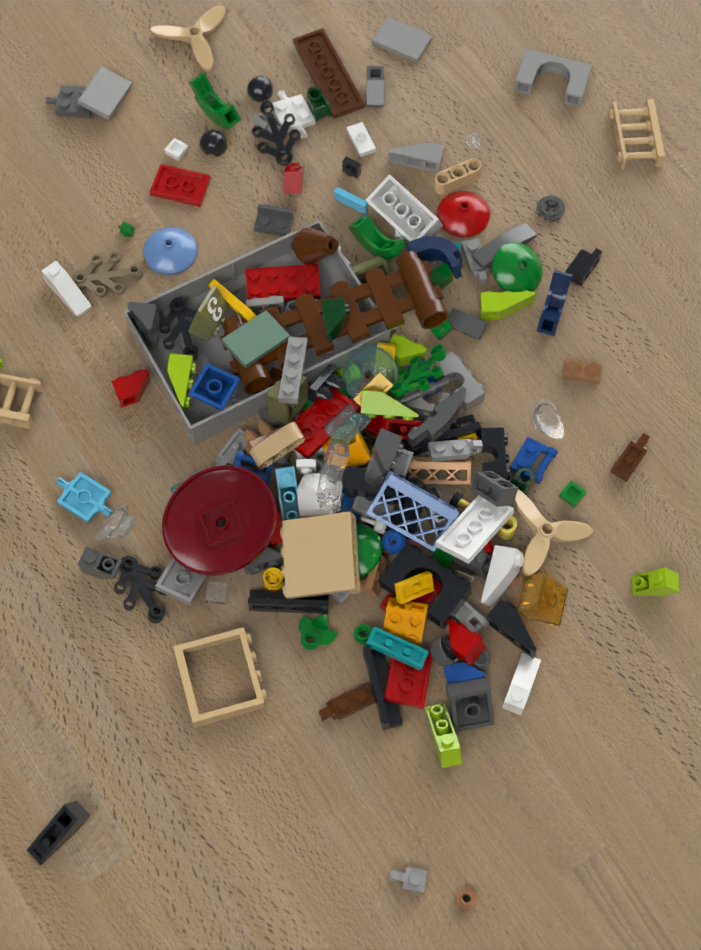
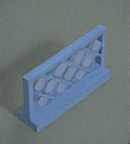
(416, 494)

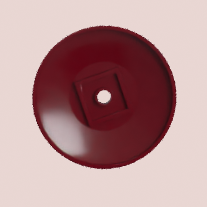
(214, 496)

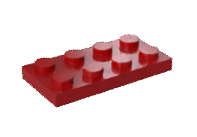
(283, 281)
(316, 417)

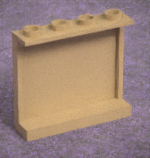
(320, 555)

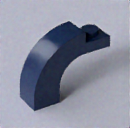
(438, 249)
(554, 303)

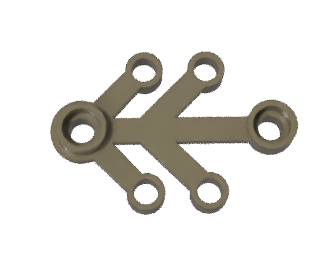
(104, 275)

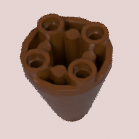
(313, 245)

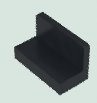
(583, 265)

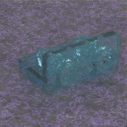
(346, 425)

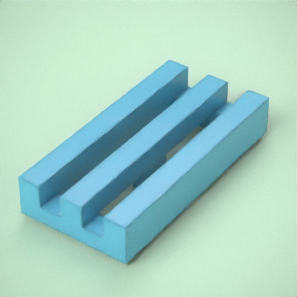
(351, 200)

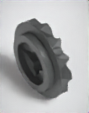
(551, 202)

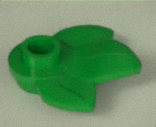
(317, 630)

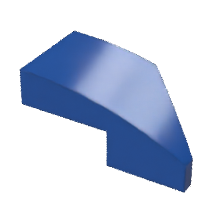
(462, 672)

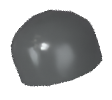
(442, 652)

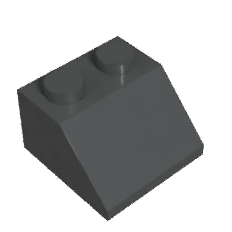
(470, 704)

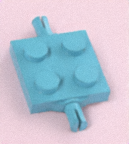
(84, 497)

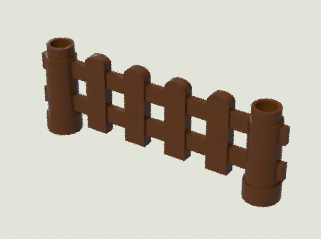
(411, 273)

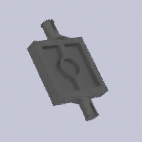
(67, 102)

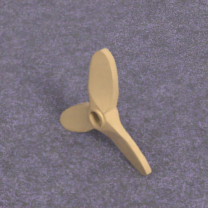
(196, 35)
(558, 531)

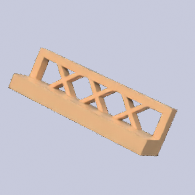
(425, 462)

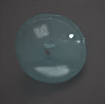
(367, 359)

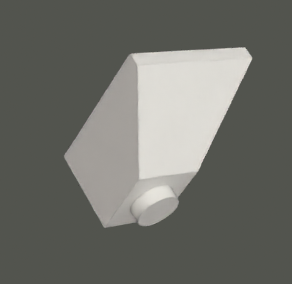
(308, 497)

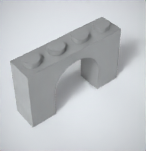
(537, 63)

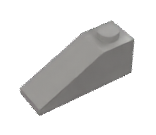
(420, 156)

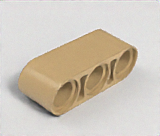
(468, 172)
(277, 445)

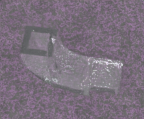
(331, 476)

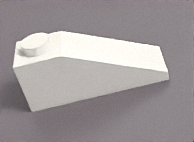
(66, 289)
(502, 571)
(521, 684)

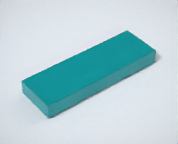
(397, 648)

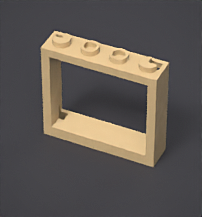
(230, 711)

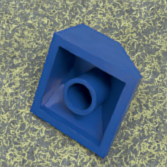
(214, 386)

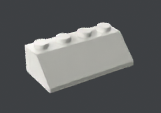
(403, 210)

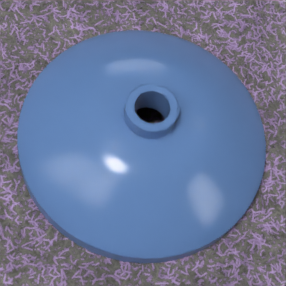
(170, 258)

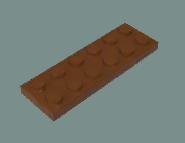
(328, 72)

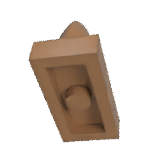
(582, 371)
(253, 439)
(371, 582)

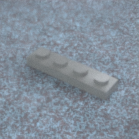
(293, 370)

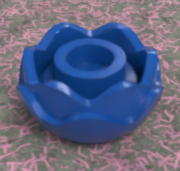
(392, 547)

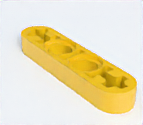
(233, 302)

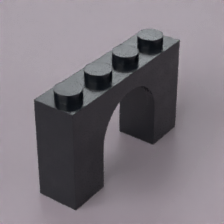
(411, 563)

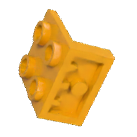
(406, 620)

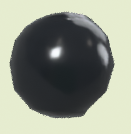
(260, 89)
(213, 143)

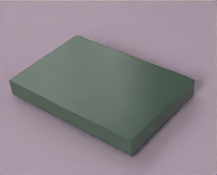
(255, 339)

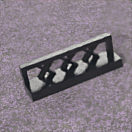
(453, 434)
(276, 602)
(378, 673)

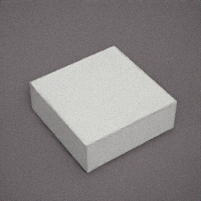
(176, 149)

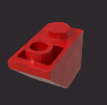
(293, 178)
(131, 387)
(464, 643)

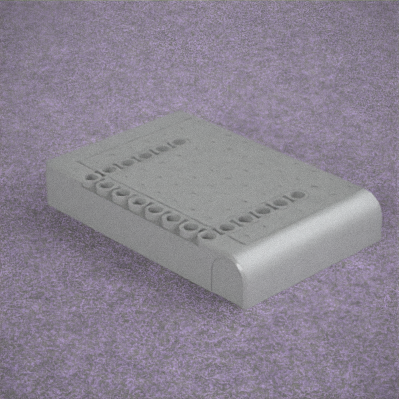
(202, 419)

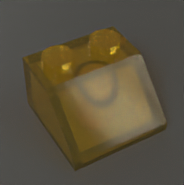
(542, 599)

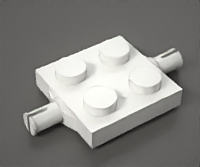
(298, 108)

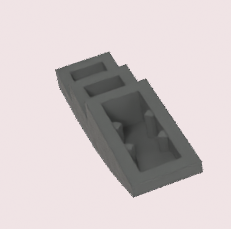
(520, 234)

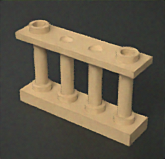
(651, 125)
(19, 418)

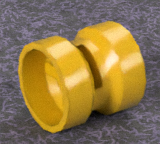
(271, 576)

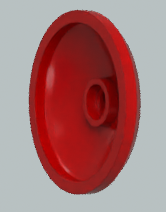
(463, 221)

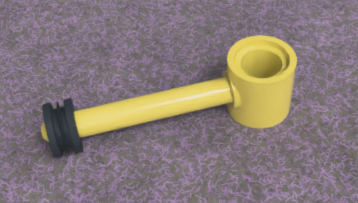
(506, 534)

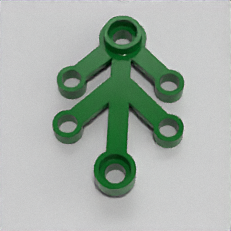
(418, 372)

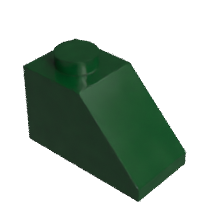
(335, 316)

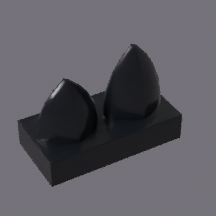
(320, 389)

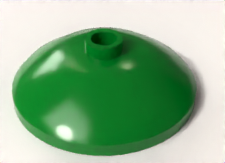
(510, 273)
(369, 549)

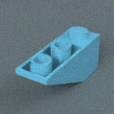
(287, 492)

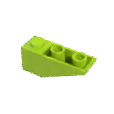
(501, 304)
(180, 375)
(379, 403)
(443, 735)

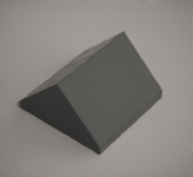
(146, 320)

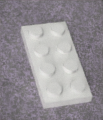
(473, 529)

